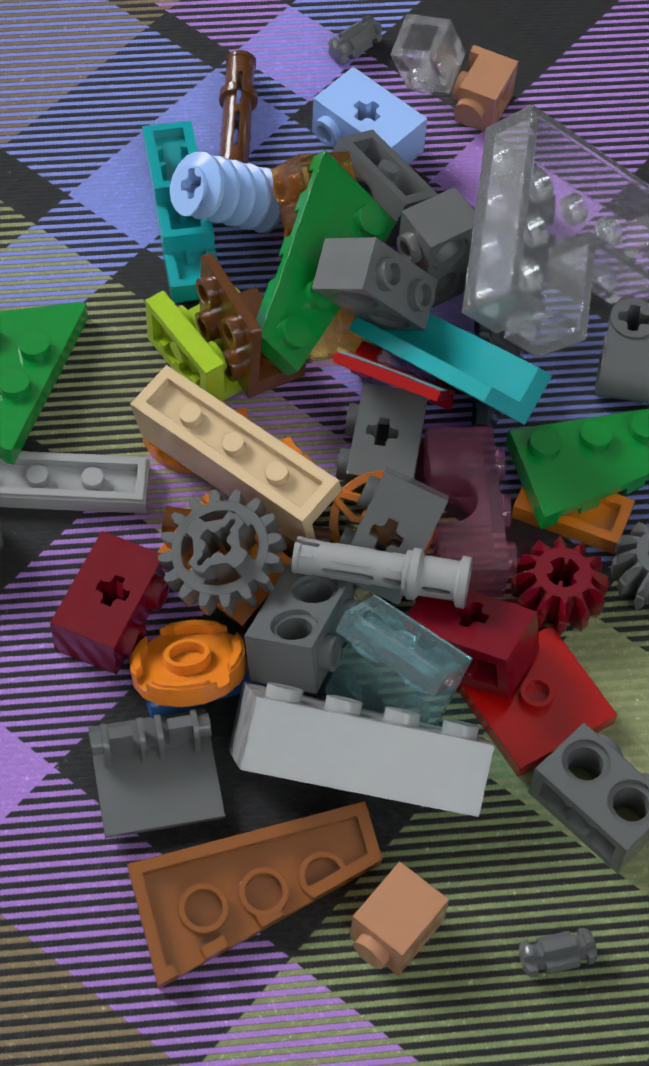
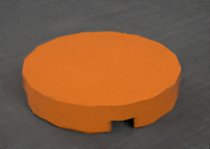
(188, 664)

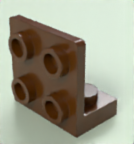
(231, 323)

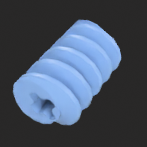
(225, 192)

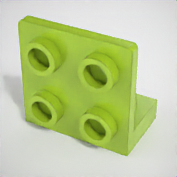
(186, 351)

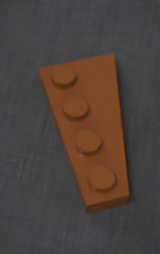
(237, 886)

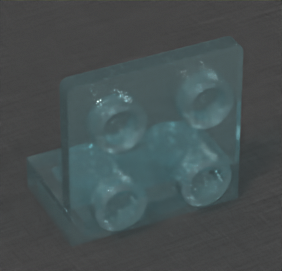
(395, 662)

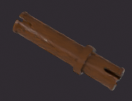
(239, 76)

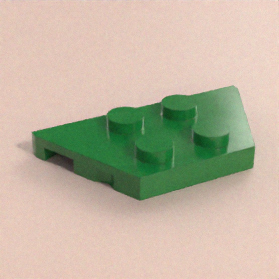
(32, 356)

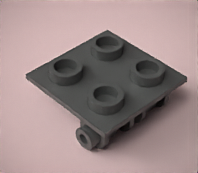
(156, 773)

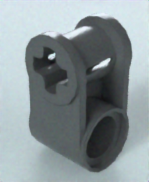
(625, 353)

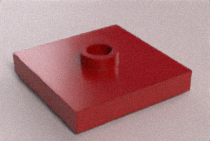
(543, 709)

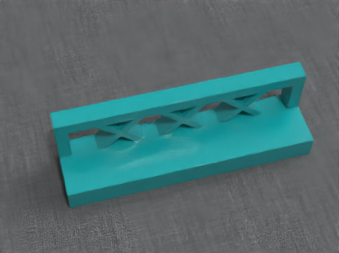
(464, 363)

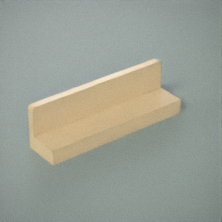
(233, 452)

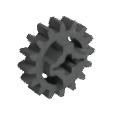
(217, 576)

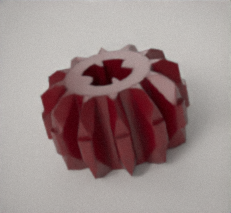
(560, 585)

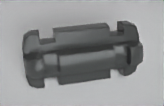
(355, 40)
(557, 952)

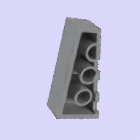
(360, 749)

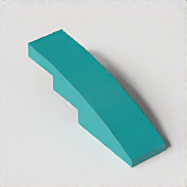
(181, 237)

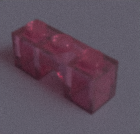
(469, 471)

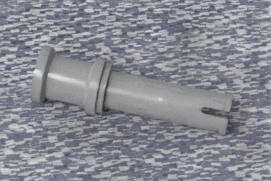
(409, 572)

